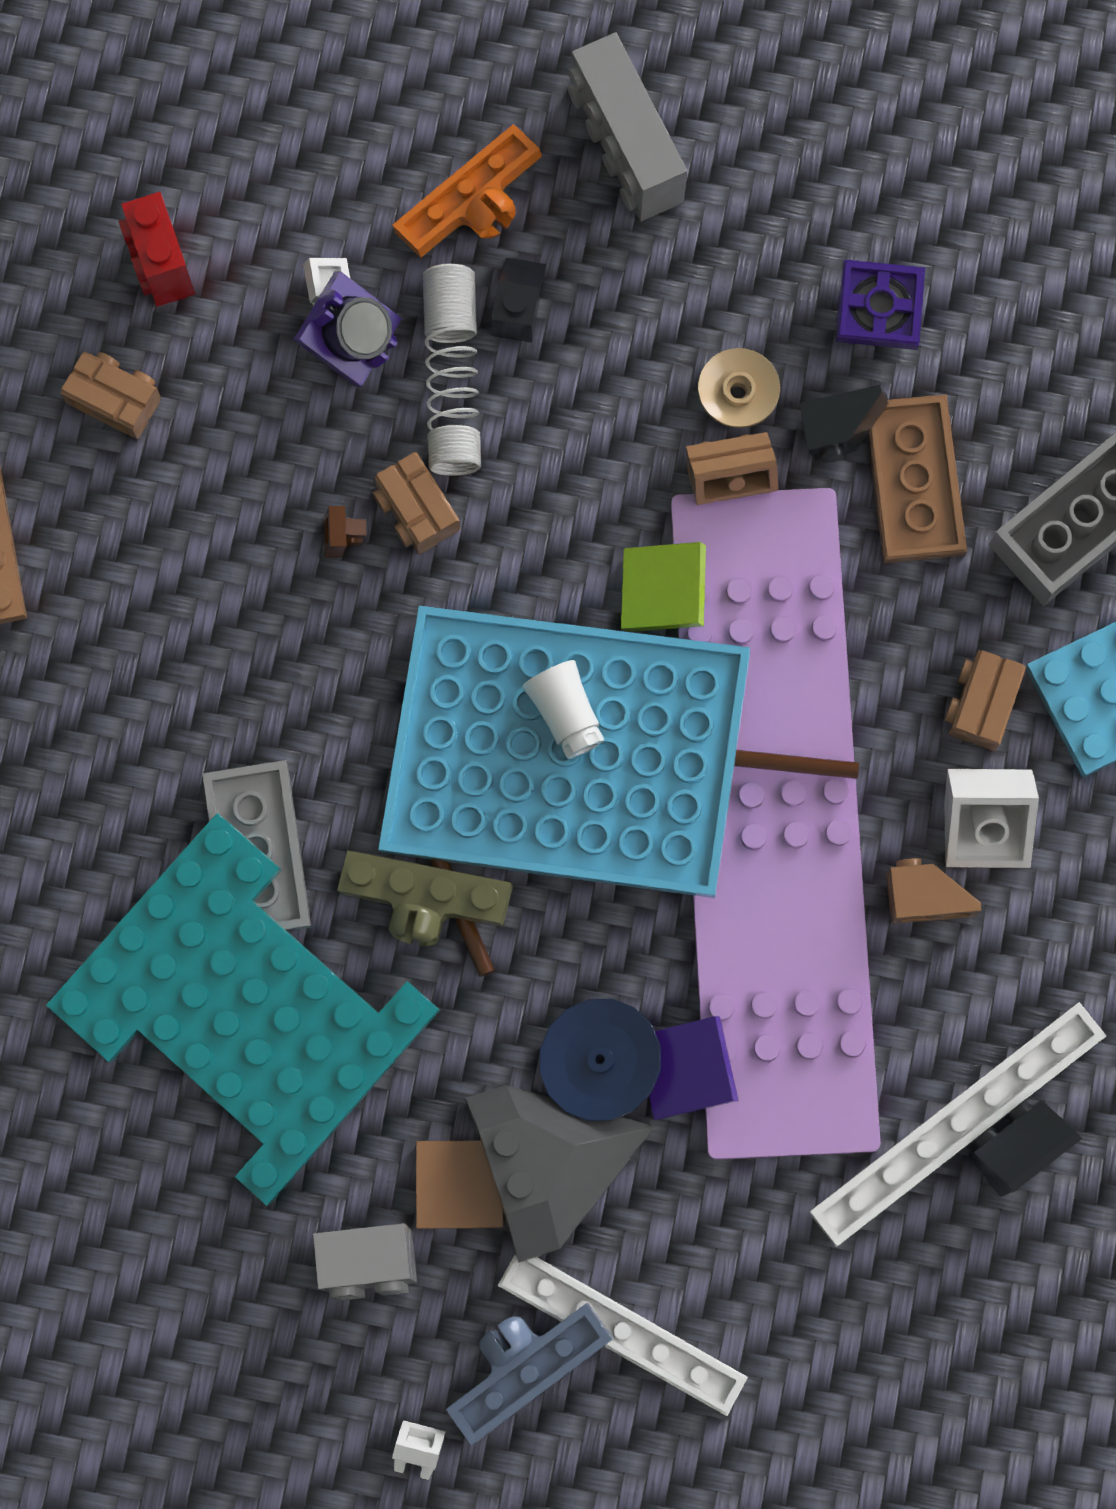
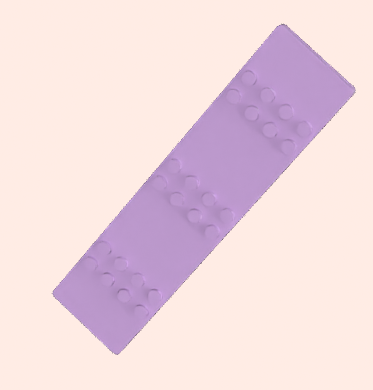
(788, 924)

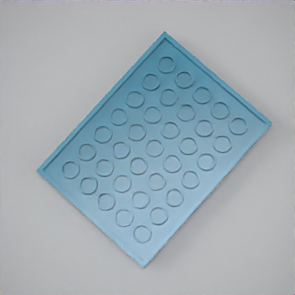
(494, 790)

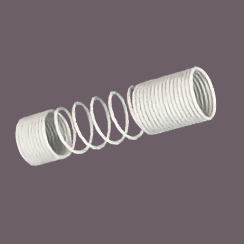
(451, 319)

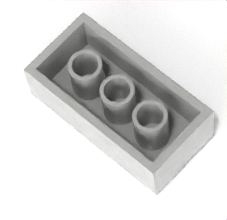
(627, 127)
(1063, 527)
(365, 1260)

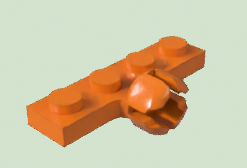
(471, 194)

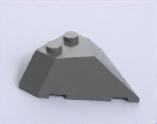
(548, 1163)

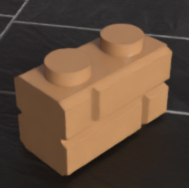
(111, 393)
(732, 468)
(416, 503)
(985, 700)

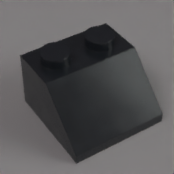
(1022, 1147)

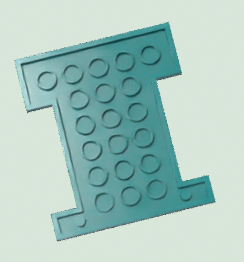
(239, 1005)

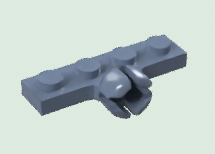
(525, 1368)

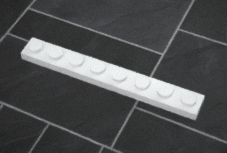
(957, 1124)

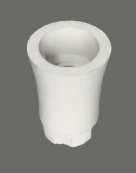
(565, 708)

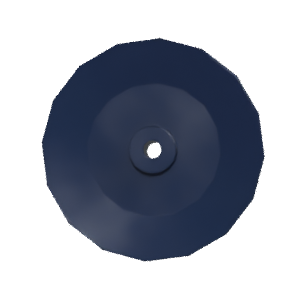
(581, 1040)

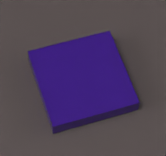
(693, 1069)

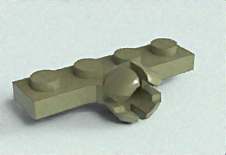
(423, 895)

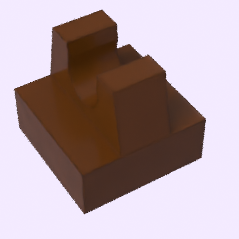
(341, 531)

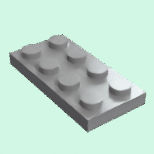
(262, 809)

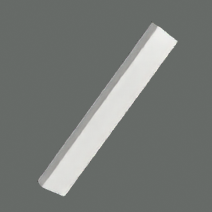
(632, 1334)

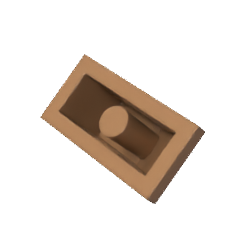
(926, 894)

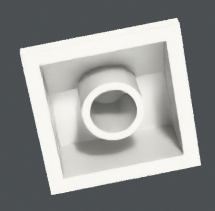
(990, 818)

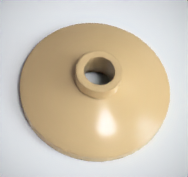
(739, 369)

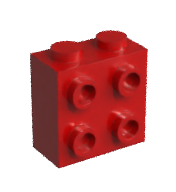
(155, 250)

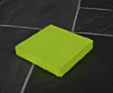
(663, 587)

